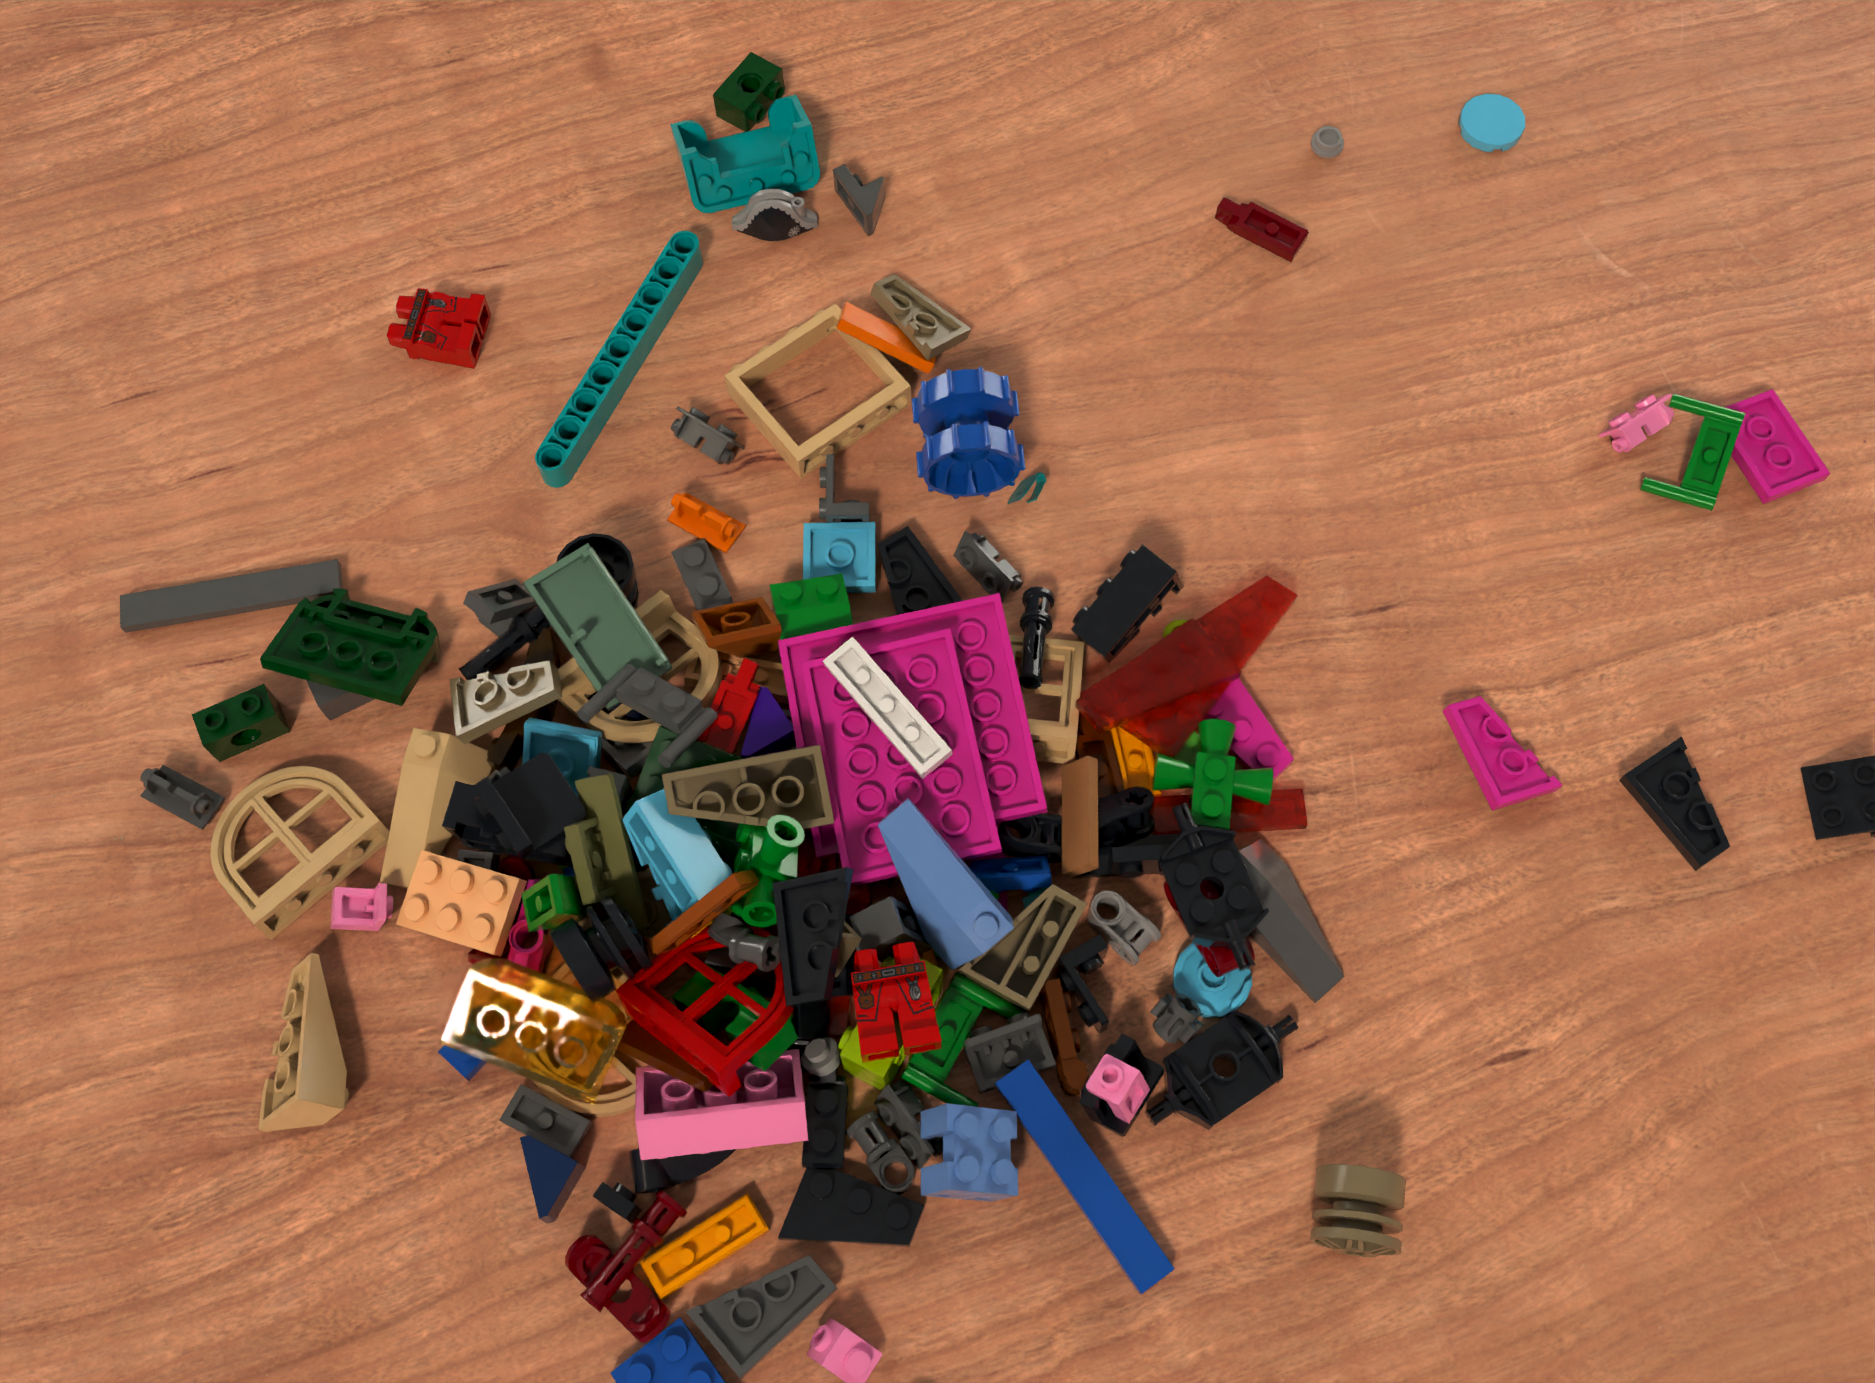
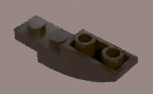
(509, 746)

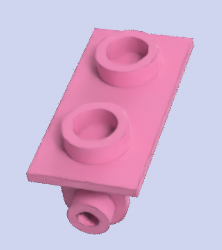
(1626, 427)

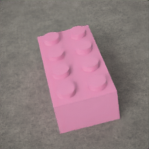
(686, 1121)

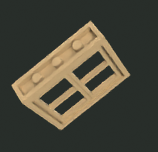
(1053, 739)

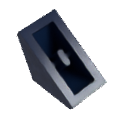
(551, 1177)

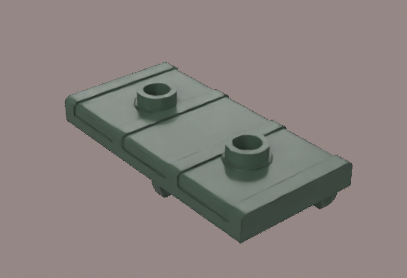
(595, 619)

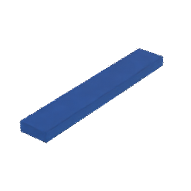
(1084, 1177)

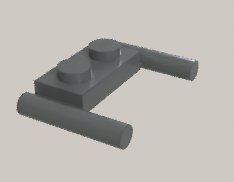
(657, 701)

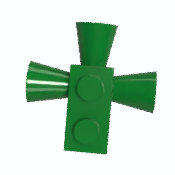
(1213, 776)
(773, 858)

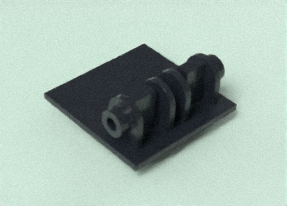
(1841, 797)

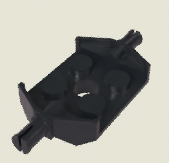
(1212, 856)
(1202, 1094)

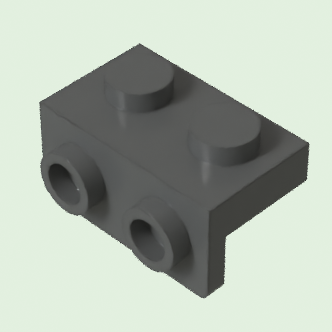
(1001, 1050)

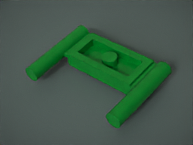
(1708, 456)
(955, 1018)

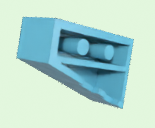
(676, 852)

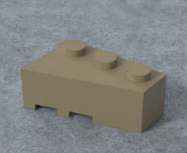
(1026, 955)

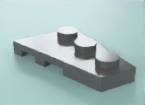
(760, 1315)

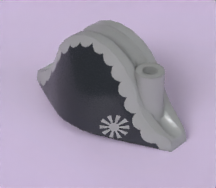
(774, 216)

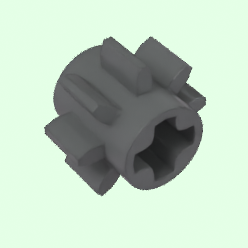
(1176, 1018)

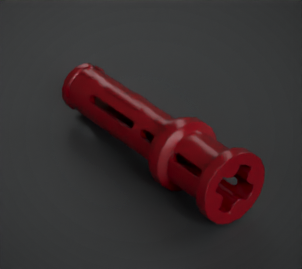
(597, 1292)

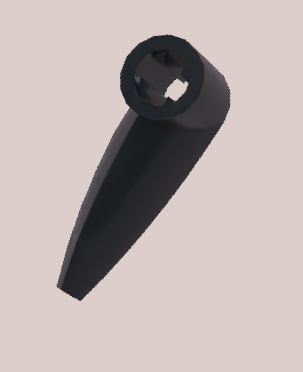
(667, 1172)

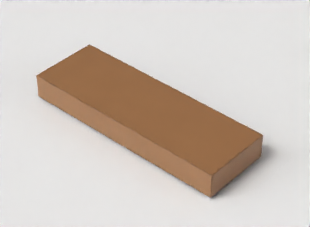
(1080, 817)

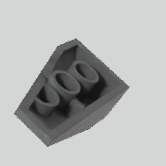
(1289, 928)

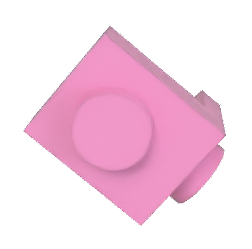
(360, 908)
(843, 1352)

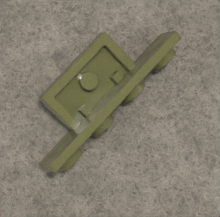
(603, 851)

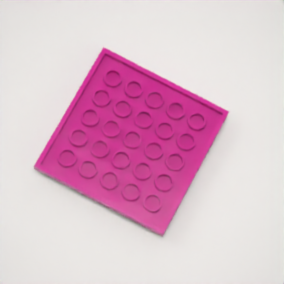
(989, 685)

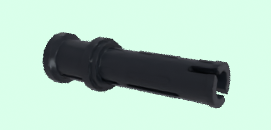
(1036, 625)
(521, 633)

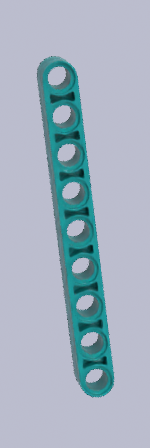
(665, 288)

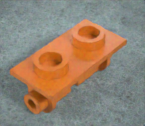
(705, 521)

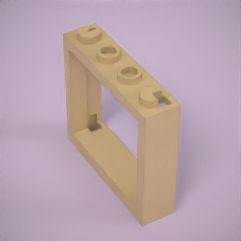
(841, 433)

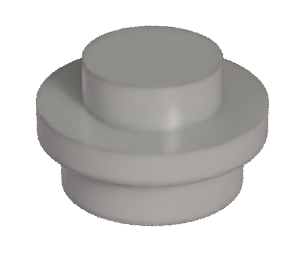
(1327, 142)
(821, 1056)

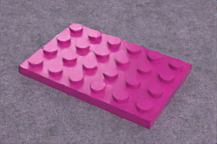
(872, 777)

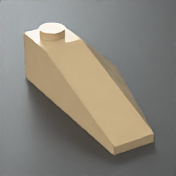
(422, 798)

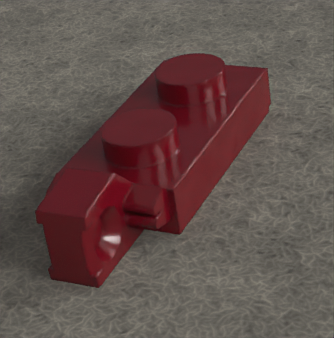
(1262, 228)

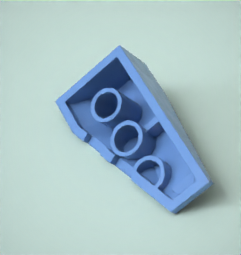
(947, 898)

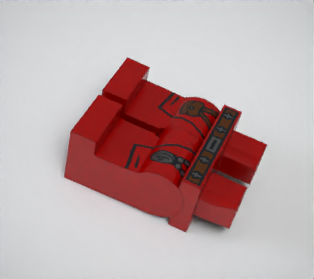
(441, 327)
(892, 990)

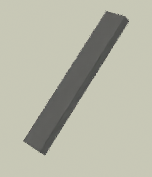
(228, 595)

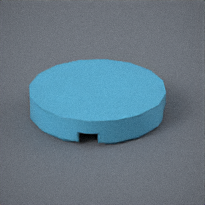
(1491, 122)
(1212, 994)

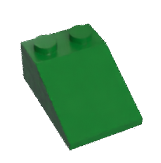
(811, 605)

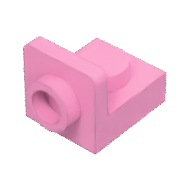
(1119, 1086)

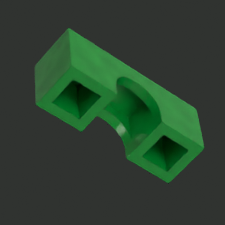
(733, 1012)

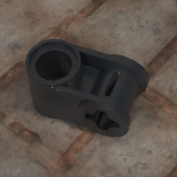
(1121, 819)
(1039, 836)

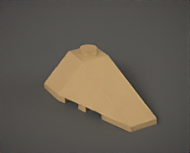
(310, 1065)

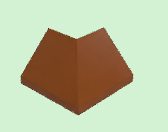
(739, 627)

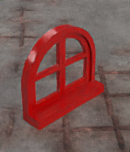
(679, 1029)

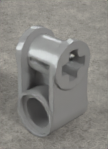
(1123, 928)

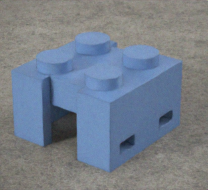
(974, 1153)

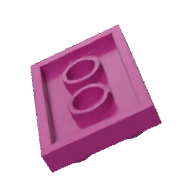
(1774, 449)

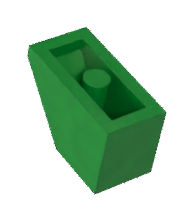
(552, 902)

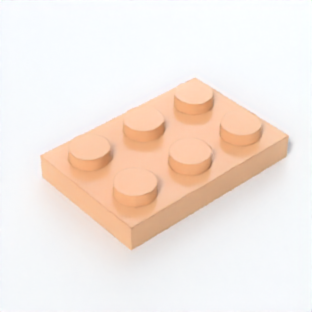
(461, 903)

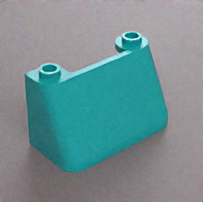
(735, 167)

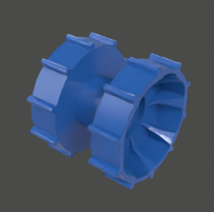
(967, 433)

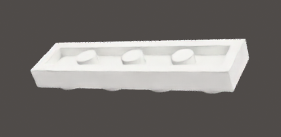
(887, 707)

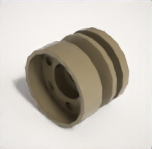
(1358, 1207)

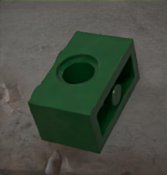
(749, 92)
(240, 723)

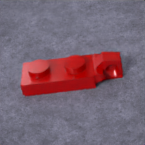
(733, 707)

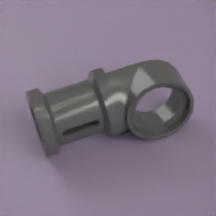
(745, 944)
(882, 1154)

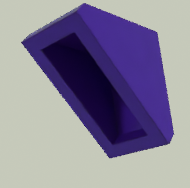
(768, 728)

